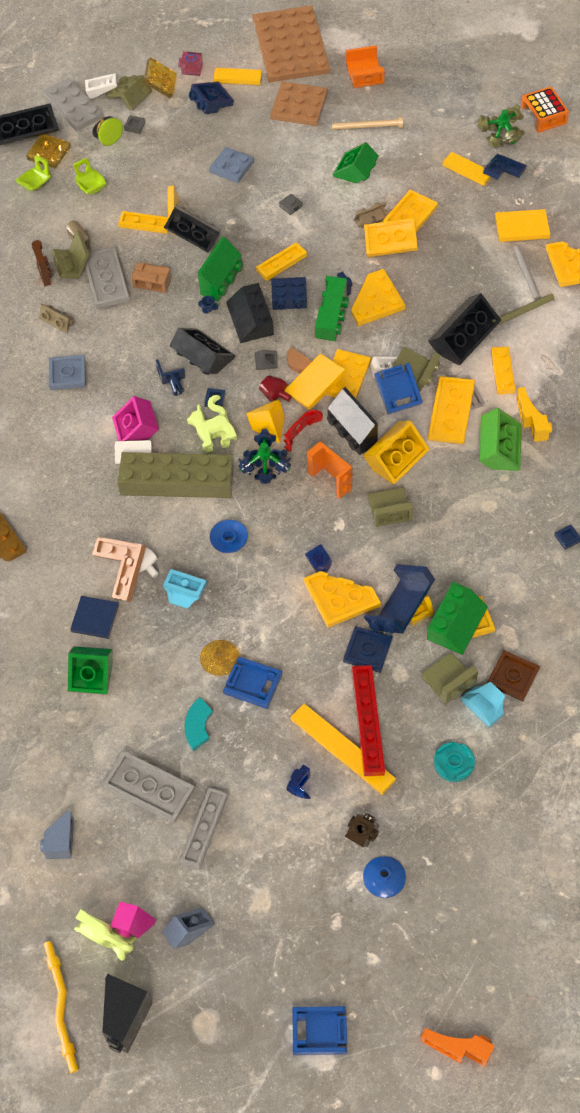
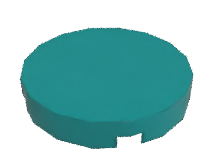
(454, 762)

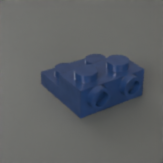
(210, 97)
(289, 293)

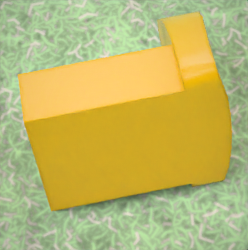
(425, 610)

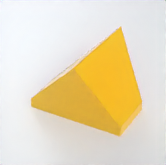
(268, 417)

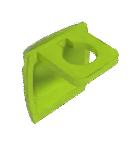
(35, 177)
(89, 181)

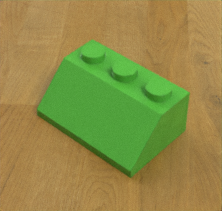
(500, 441)

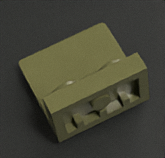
(71, 262)
(390, 507)

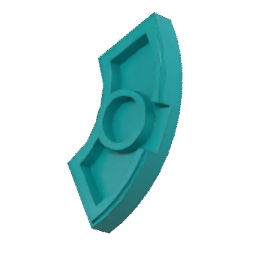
(196, 722)

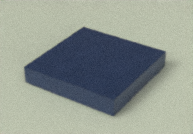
(94, 617)
(368, 649)

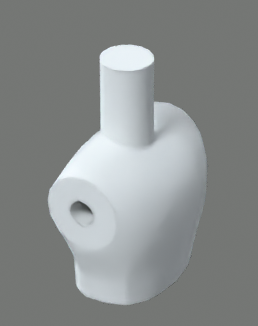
(148, 561)

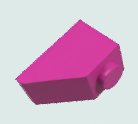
(131, 921)

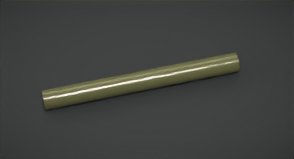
(526, 308)

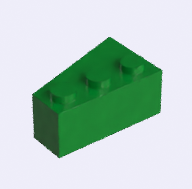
(332, 309)

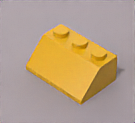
(396, 451)

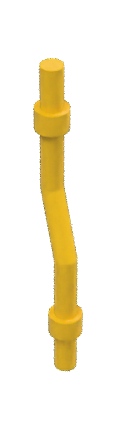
(67, 1049)

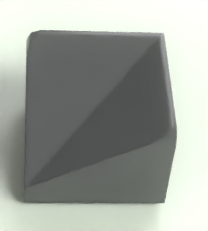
(266, 360)

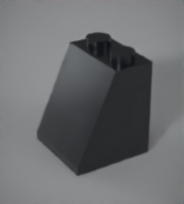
(123, 1013)

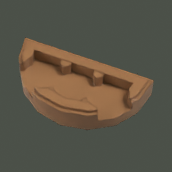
(296, 360)

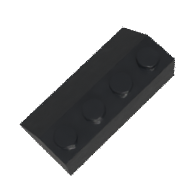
(27, 123)
(465, 329)

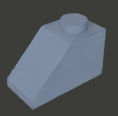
(59, 838)
(187, 927)

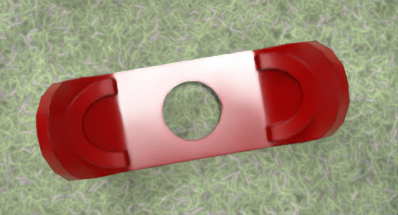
(307, 418)

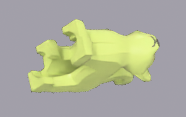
(212, 428)
(104, 934)

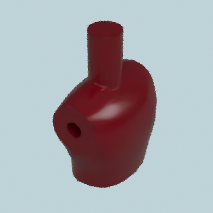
(274, 388)

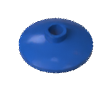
(228, 530)
(384, 886)

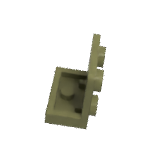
(131, 90)
(421, 367)
(450, 678)

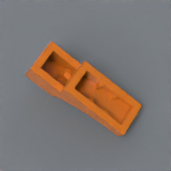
(476, 1048)

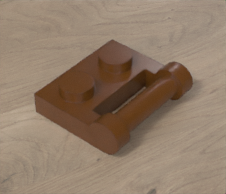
(42, 263)

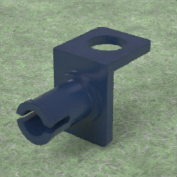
(171, 377)

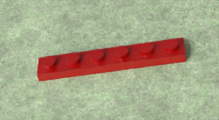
(368, 721)

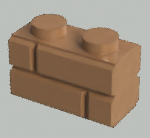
(151, 277)

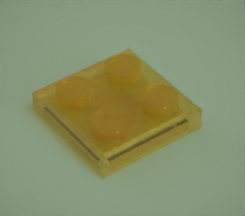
(160, 77)
(50, 149)

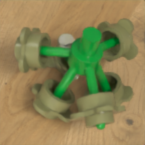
(503, 121)

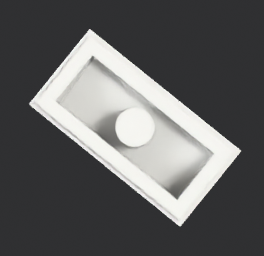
(131, 446)

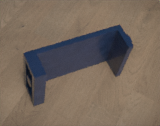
(404, 601)

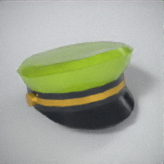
(108, 130)

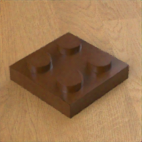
(514, 675)

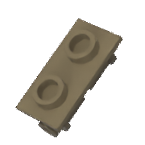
(365, 216)
(55, 318)

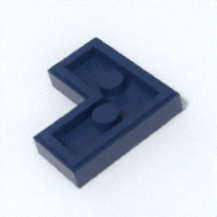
(502, 164)

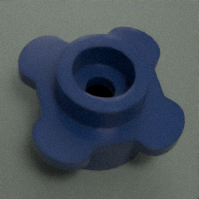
(208, 304)

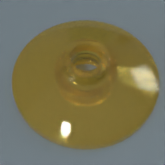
(221, 664)

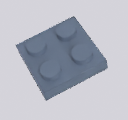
(231, 165)
(67, 372)

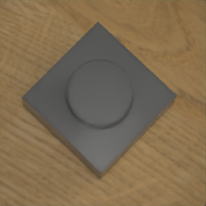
(134, 124)
(290, 204)

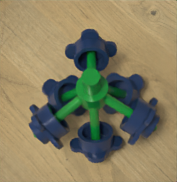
(264, 453)

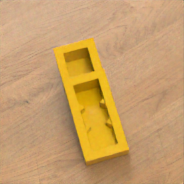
(532, 417)

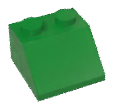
(356, 164)
(89, 669)

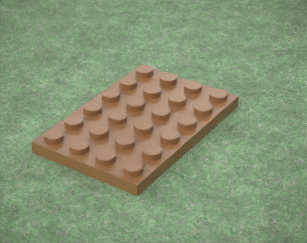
(291, 43)

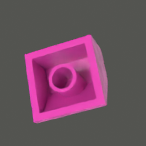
(135, 420)

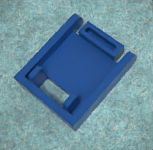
(397, 386)
(249, 682)
(323, 1030)

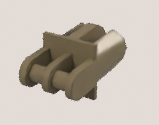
(74, 226)

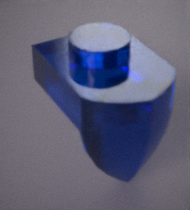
(319, 559)
(298, 779)

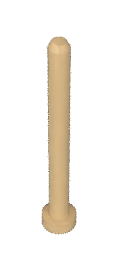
(368, 124)

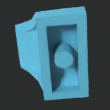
(183, 588)
(485, 702)

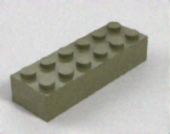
(175, 475)

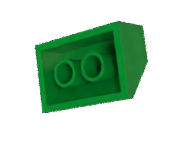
(219, 270)
(456, 619)

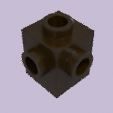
(356, 833)

